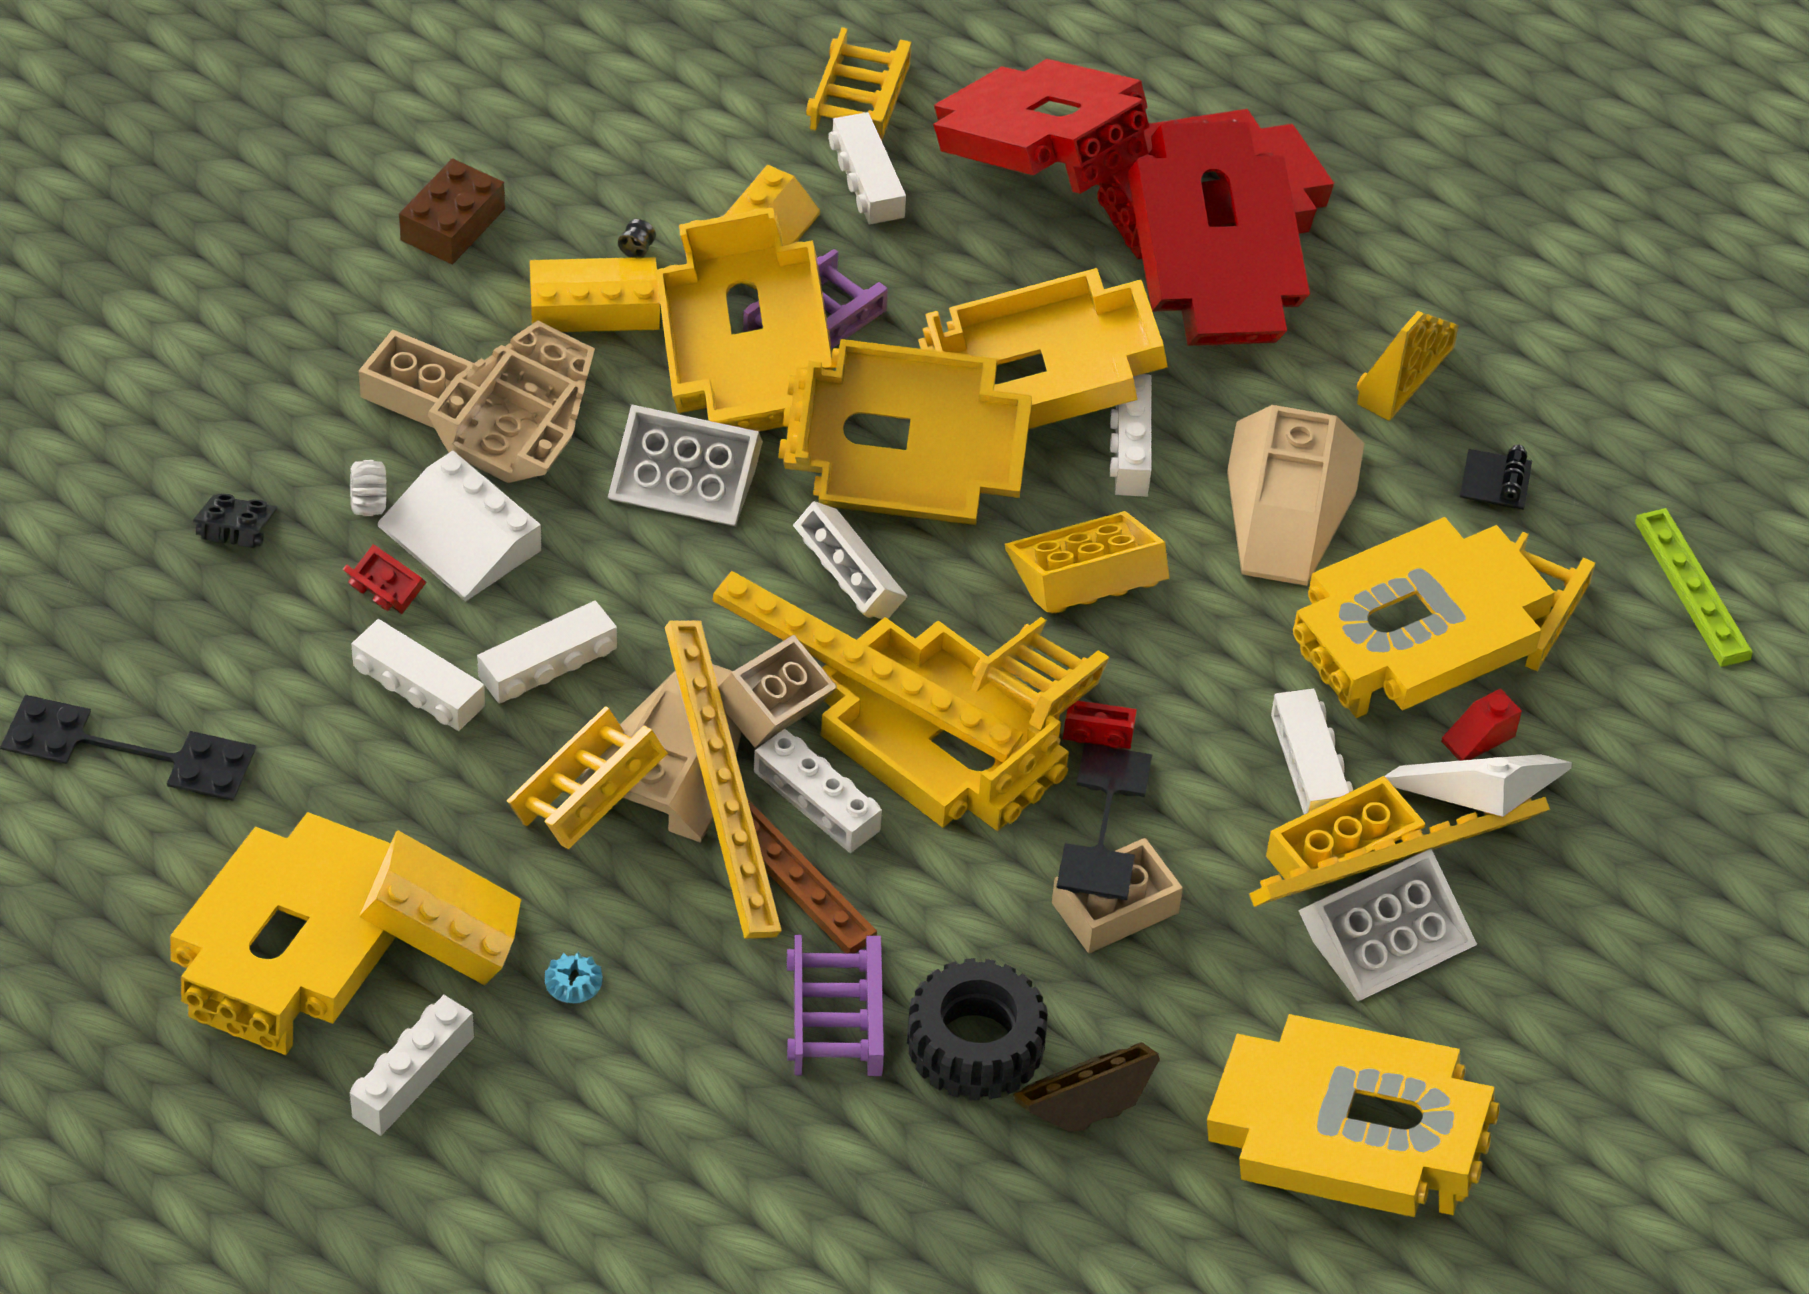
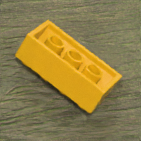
(790, 201)
(1341, 826)

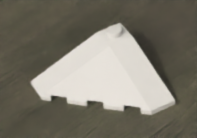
(1481, 784)

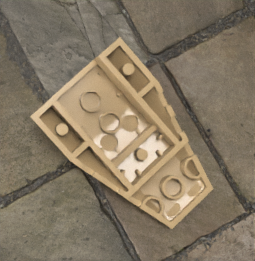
(516, 405)

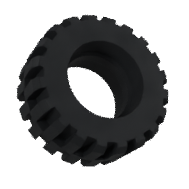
(980, 991)

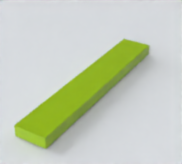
(1693, 587)

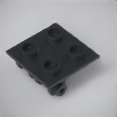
(1497, 477)
(241, 516)

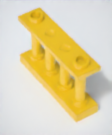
(882, 101)
(1563, 602)
(1055, 695)
(601, 791)

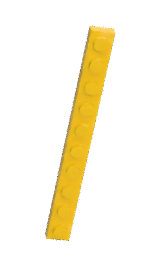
(869, 667)
(723, 780)
(1389, 852)

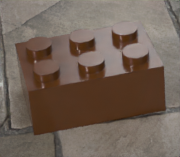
(452, 211)

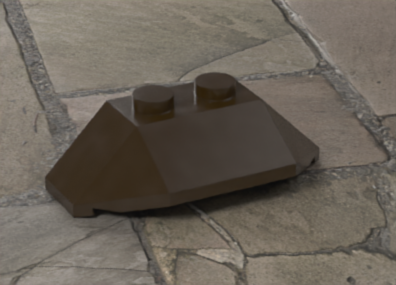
(1091, 1088)

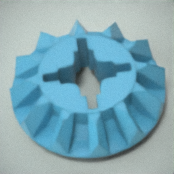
(585, 985)

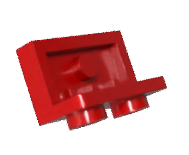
(386, 579)
(1100, 724)

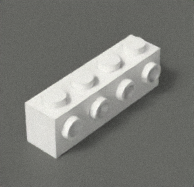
(867, 168)
(1132, 442)
(850, 561)
(547, 652)
(418, 675)
(1309, 748)
(818, 790)
(411, 1064)

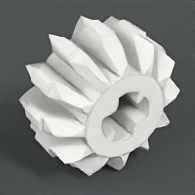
(368, 488)

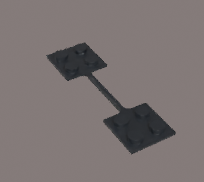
(202, 766)
(1096, 868)

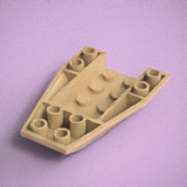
(1290, 489)
(677, 780)

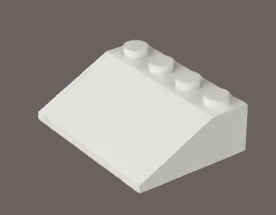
(685, 465)
(461, 527)
(1389, 925)

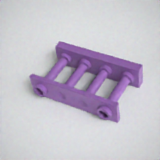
(845, 318)
(867, 990)

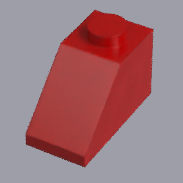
(1483, 726)

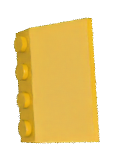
(595, 294)
(1089, 561)
(443, 909)

